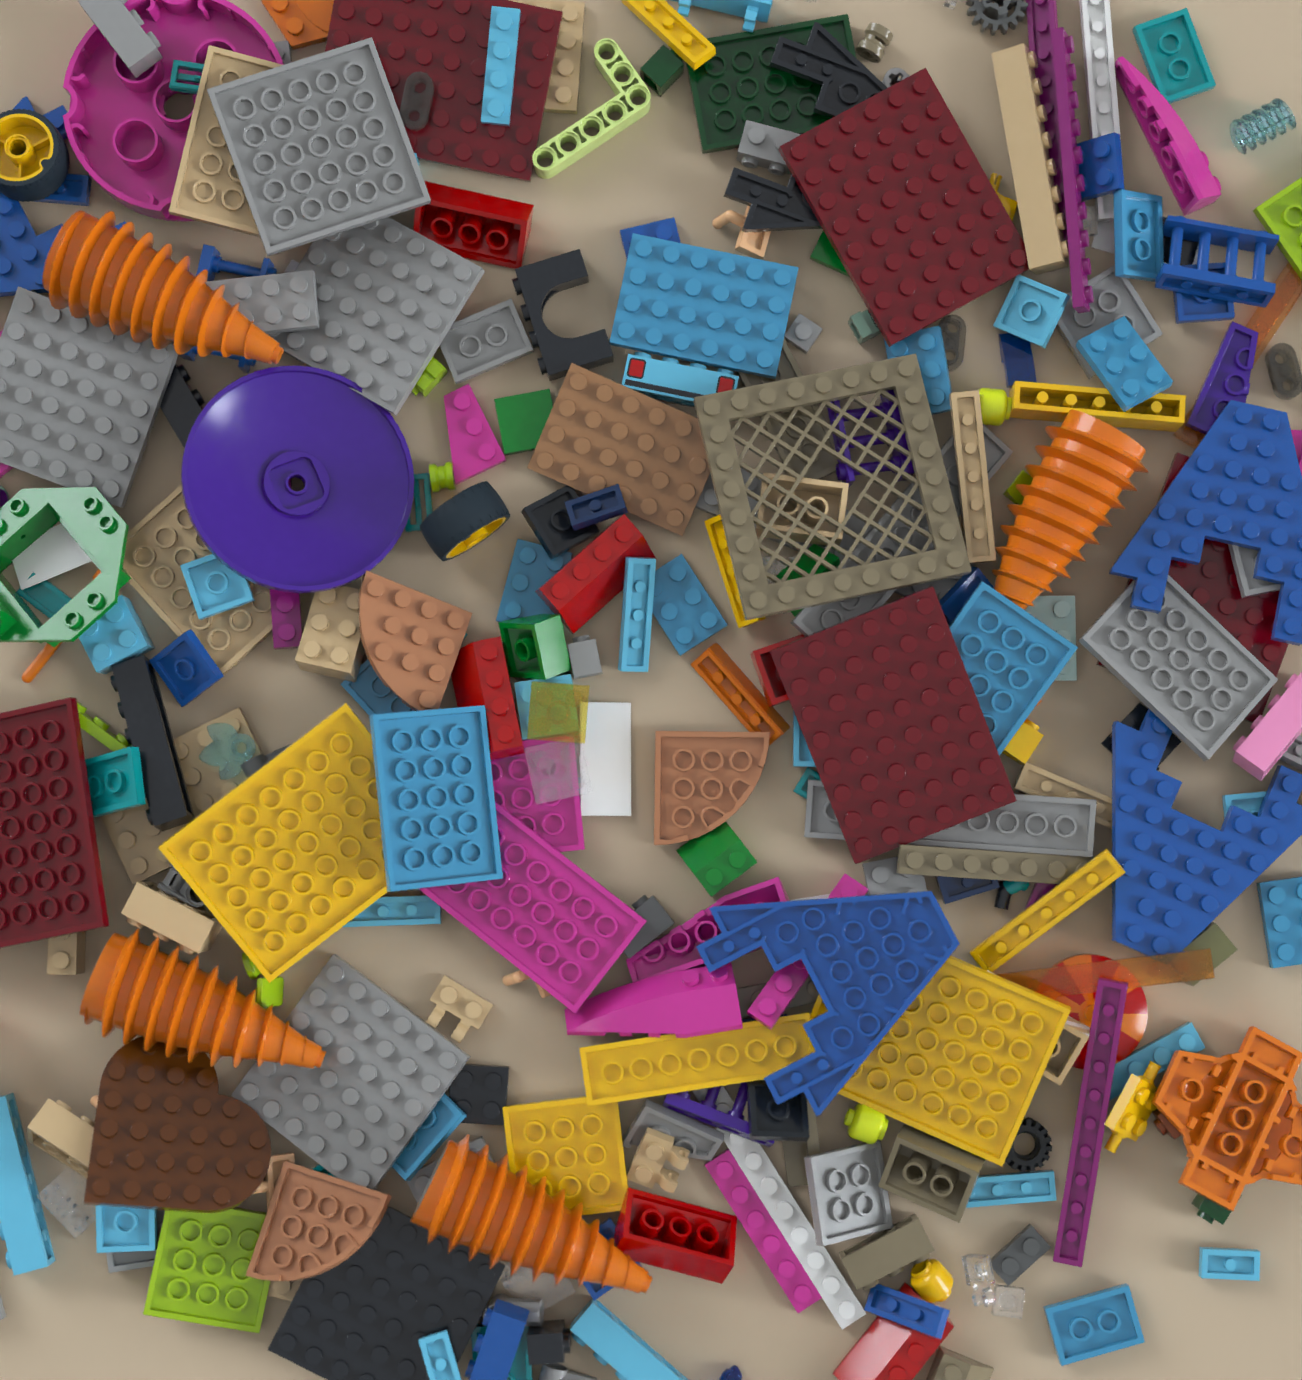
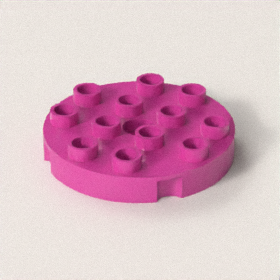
(121, 120)

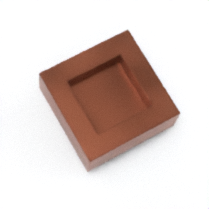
(1164, 1125)

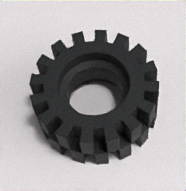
(1040, 1150)

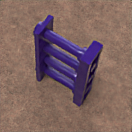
(847, 473)
(707, 1113)

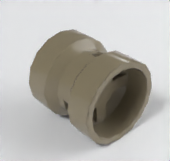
(874, 42)

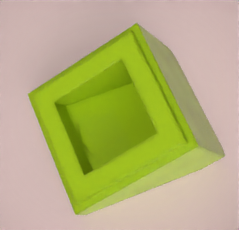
(1012, 493)
(269, 993)

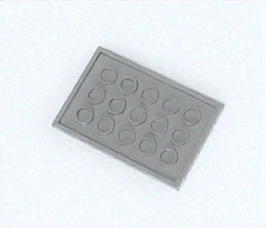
(1180, 666)

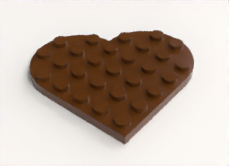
(171, 1137)

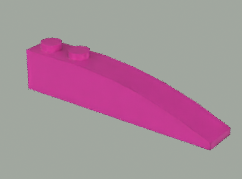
(1169, 140)
(678, 948)
(671, 1003)

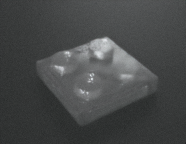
(557, 771)

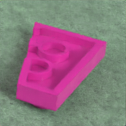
(470, 436)

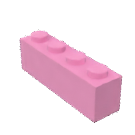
(1272, 733)

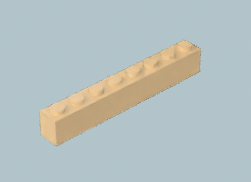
(1030, 159)

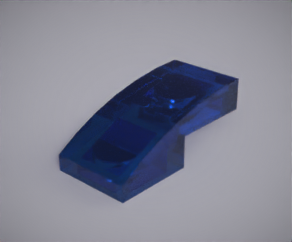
(1017, 359)

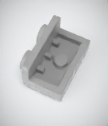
(761, 145)

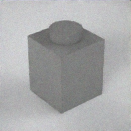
(584, 657)

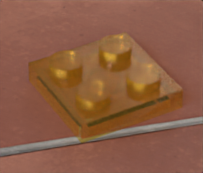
(558, 712)

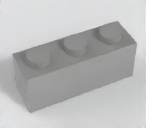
(124, 33)

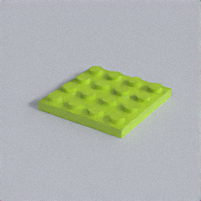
(204, 1270)

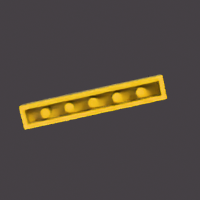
(1054, 401)

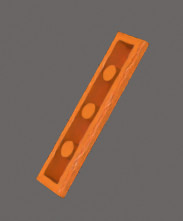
(739, 693)

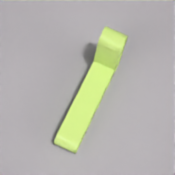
(599, 117)

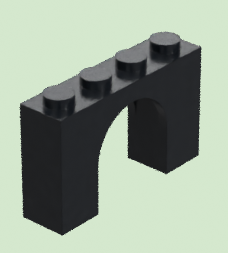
(537, 285)

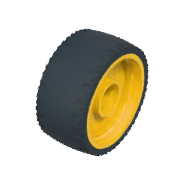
(44, 160)
(464, 521)

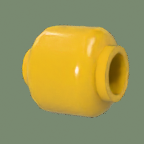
(931, 1280)

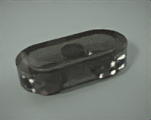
(417, 102)
(954, 341)
(1288, 371)

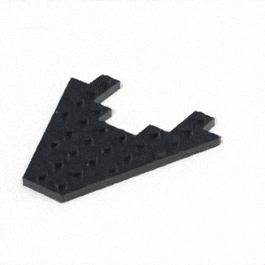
(844, 85)

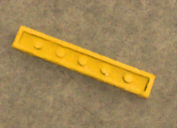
(1047, 911)

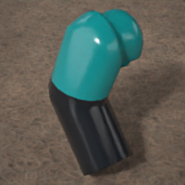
(1005, 891)

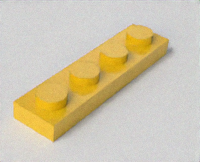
(673, 30)
(720, 547)

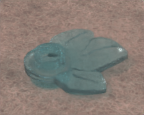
(224, 751)

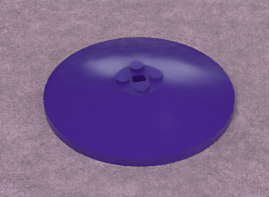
(307, 428)

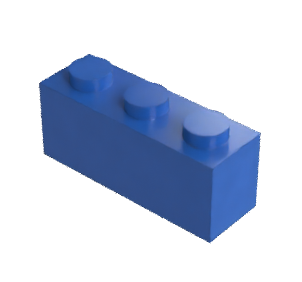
(499, 1344)

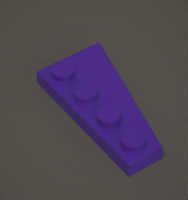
(1227, 377)

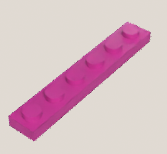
(788, 980)
(763, 1230)

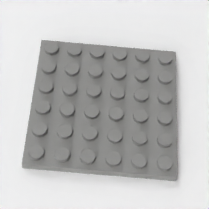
(319, 146)
(381, 307)
(77, 397)
(373, 1086)

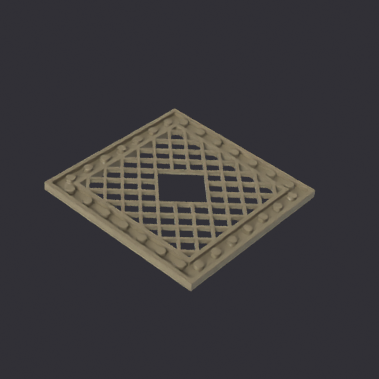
(897, 374)

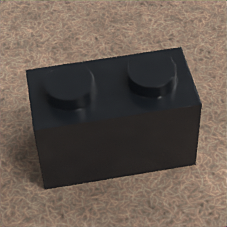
(548, 1342)

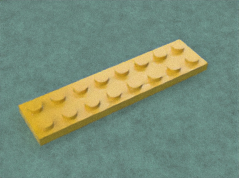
(678, 1065)

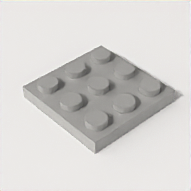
(1112, 300)
(847, 1193)

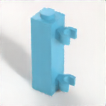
(748, 9)

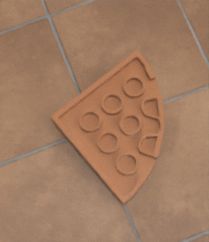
(410, 639)
(703, 779)
(313, 1224)

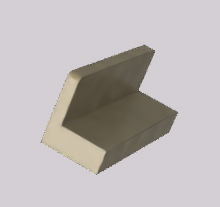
(796, 1151)

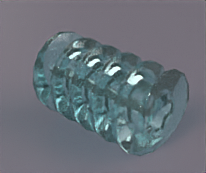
(1260, 124)

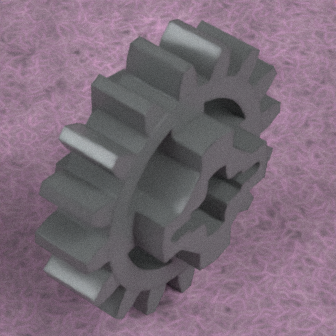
(996, 17)

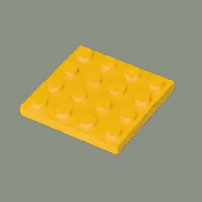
(571, 1146)

